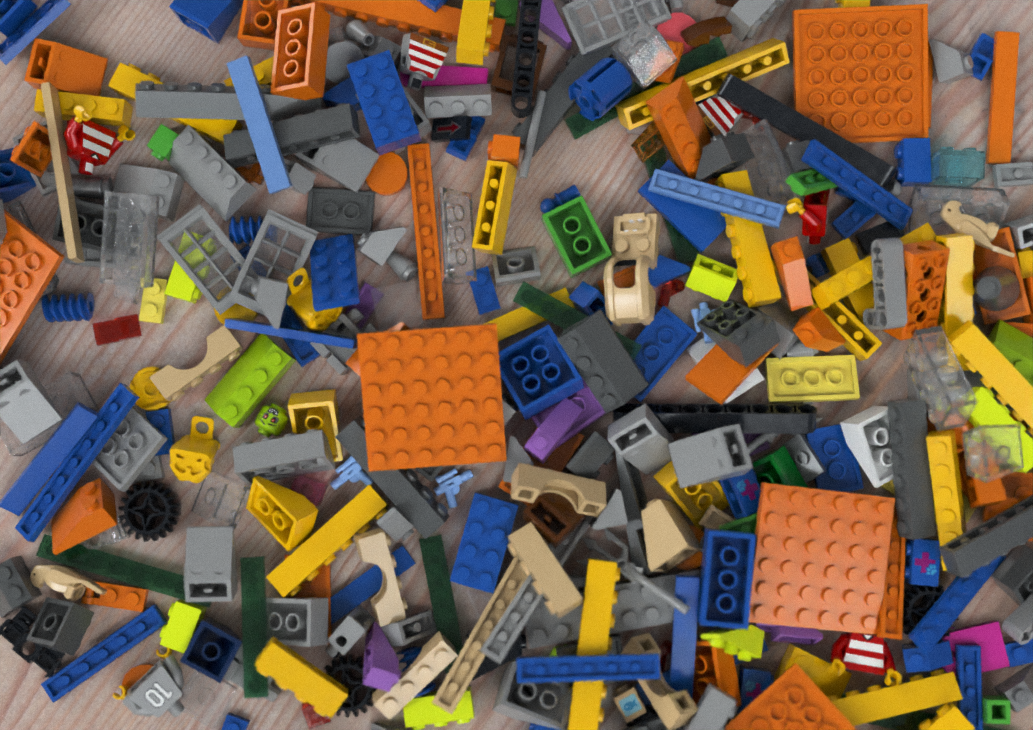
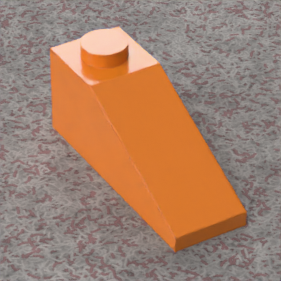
(792, 272)

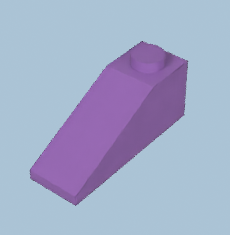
(552, 24)
(552, 430)
(380, 661)

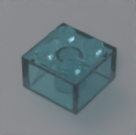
(957, 166)

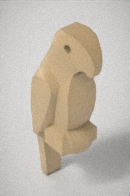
(982, 232)
(64, 580)

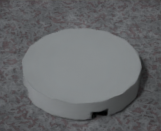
(338, 56)

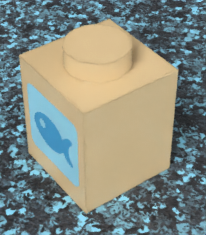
(628, 702)

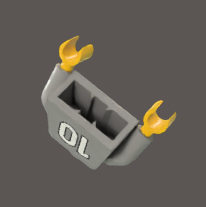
(156, 689)

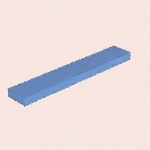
(259, 124)
(717, 198)

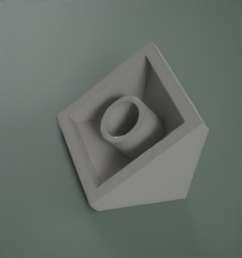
(516, 266)
(784, 323)
(613, 513)

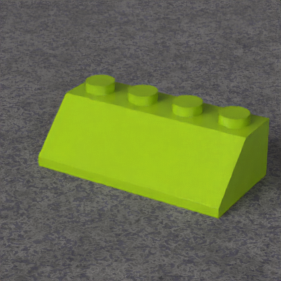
(1015, 347)
(249, 381)

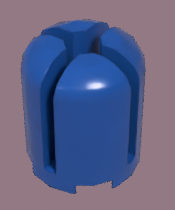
(601, 88)

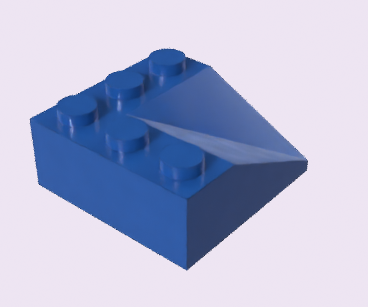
(538, 372)

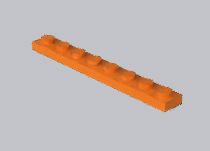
(426, 232)

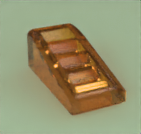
(646, 135)

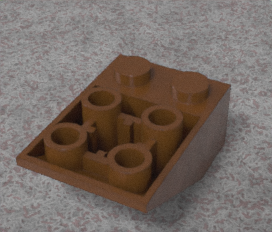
(553, 517)

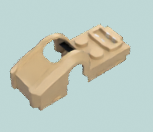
(632, 244)

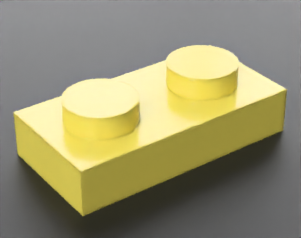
(154, 302)

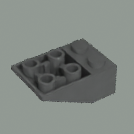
(740, 331)

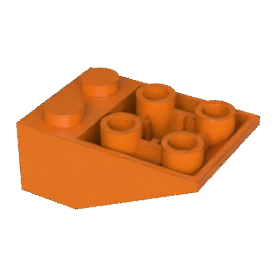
(65, 68)

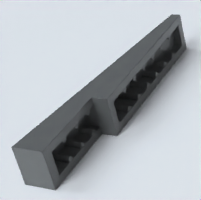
(634, 502)

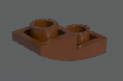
(700, 32)

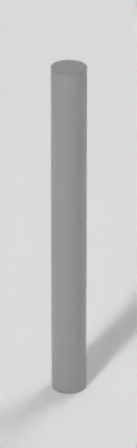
(532, 134)

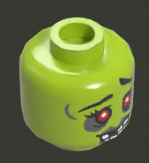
(271, 420)

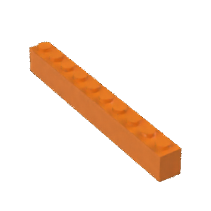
(409, 16)

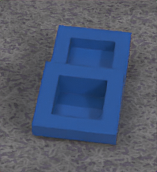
(982, 55)
(463, 148)

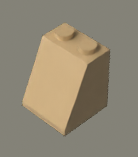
(667, 536)

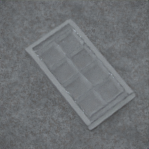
(605, 22)
(275, 253)
(204, 255)

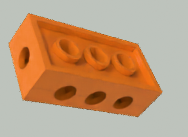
(924, 282)

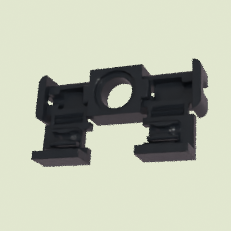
(16, 635)

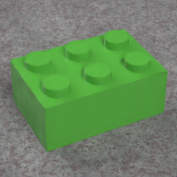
(576, 236)

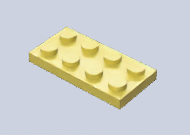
(811, 379)

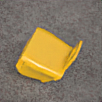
(302, 303)
(194, 453)

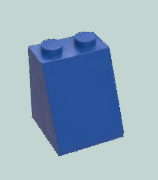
(207, 16)

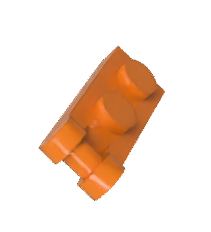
(118, 596)

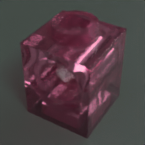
(319, 489)

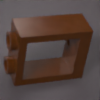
(505, 86)

